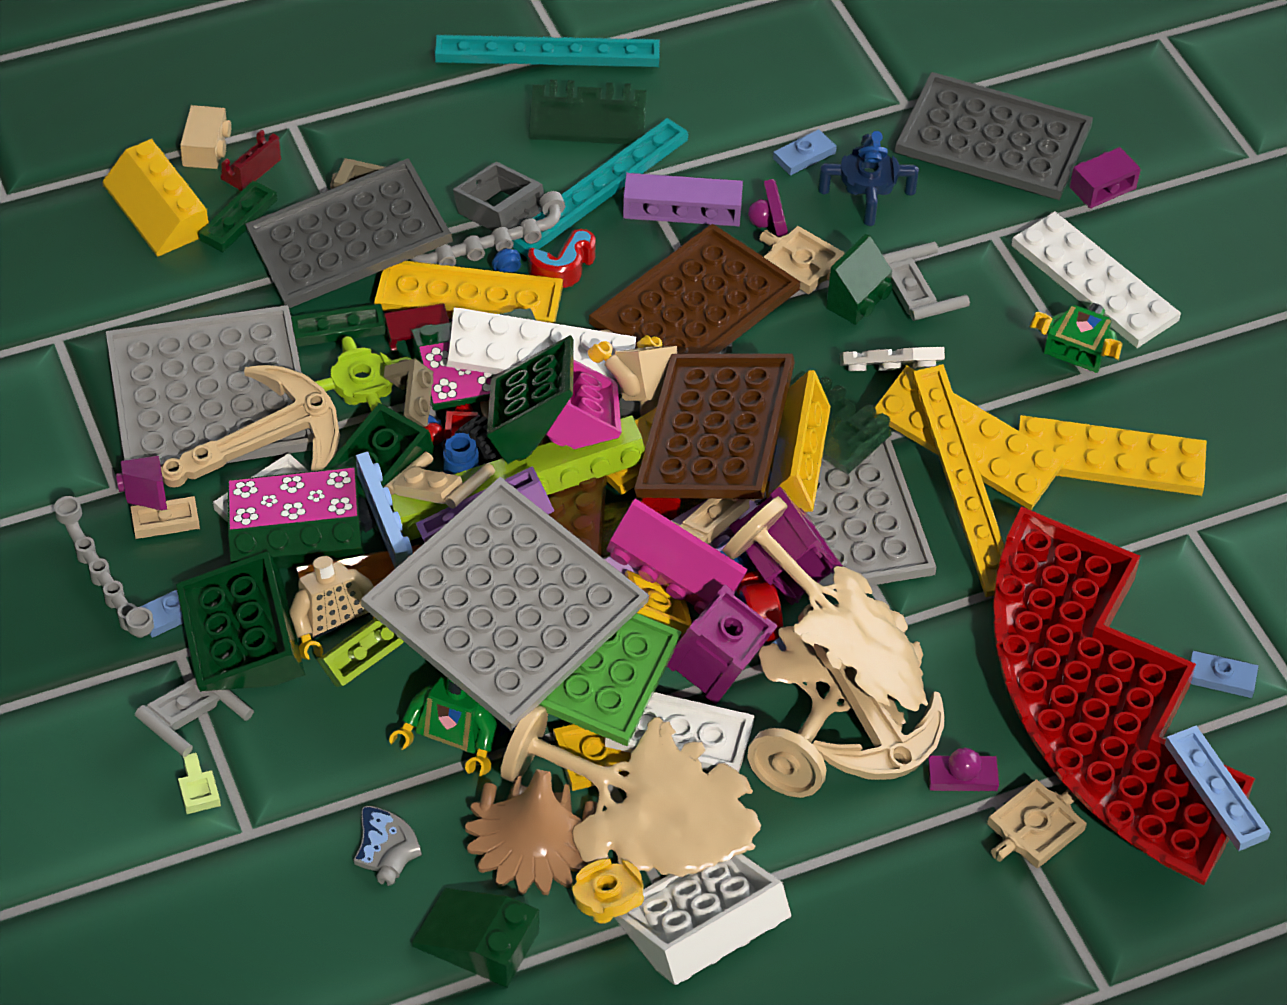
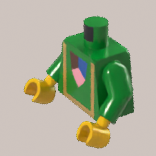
(1079, 336)
(451, 718)

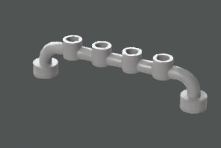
(502, 238)
(131, 618)

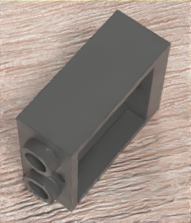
(510, 213)

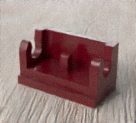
(253, 162)
(401, 322)

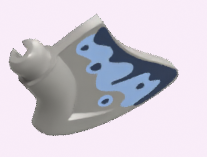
(386, 844)

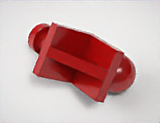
(454, 421)

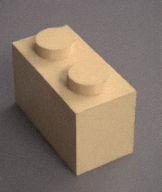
(205, 137)

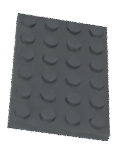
(994, 135)
(348, 233)

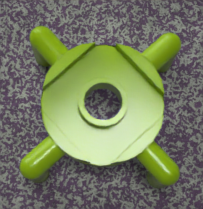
(356, 389)

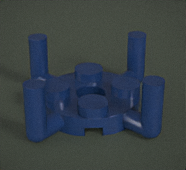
(868, 183)

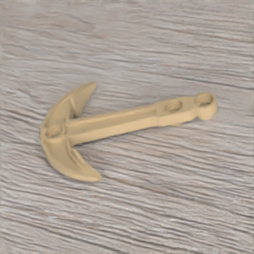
(278, 425)
(882, 730)

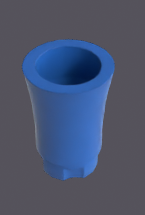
(460, 454)

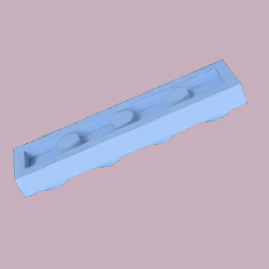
(380, 502)
(1217, 788)

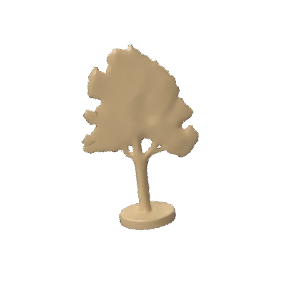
(855, 632)
(789, 759)
(672, 809)

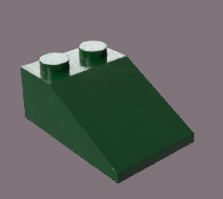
(389, 440)
(479, 933)

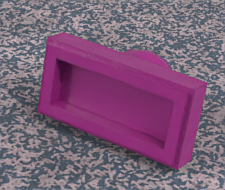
(765, 212)
(963, 772)

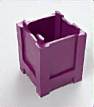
(799, 539)
(720, 644)

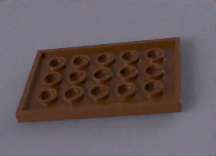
(699, 295)
(715, 426)

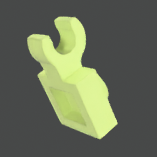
(198, 788)

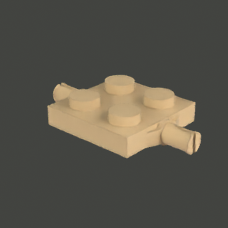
(802, 256)
(1036, 824)

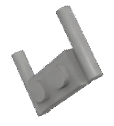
(912, 287)
(182, 707)

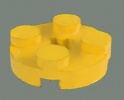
(606, 905)

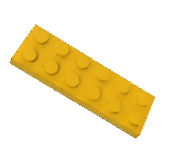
(495, 292)
(1003, 454)
(1122, 455)

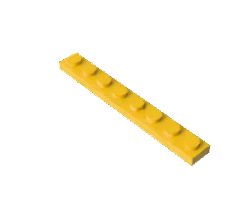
(961, 473)

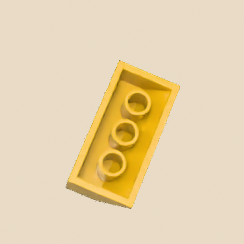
(155, 198)
(801, 442)

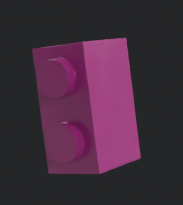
(1104, 177)

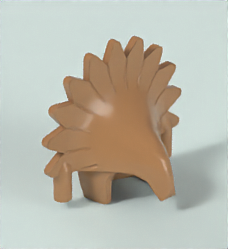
(528, 834)

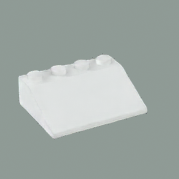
(704, 916)

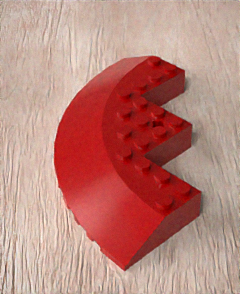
(1098, 695)

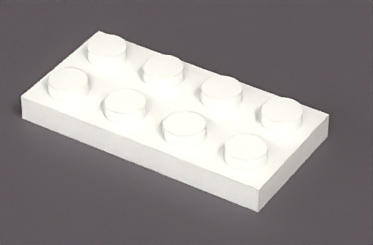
(719, 729)

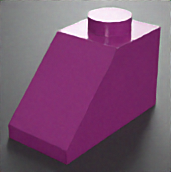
(143, 482)

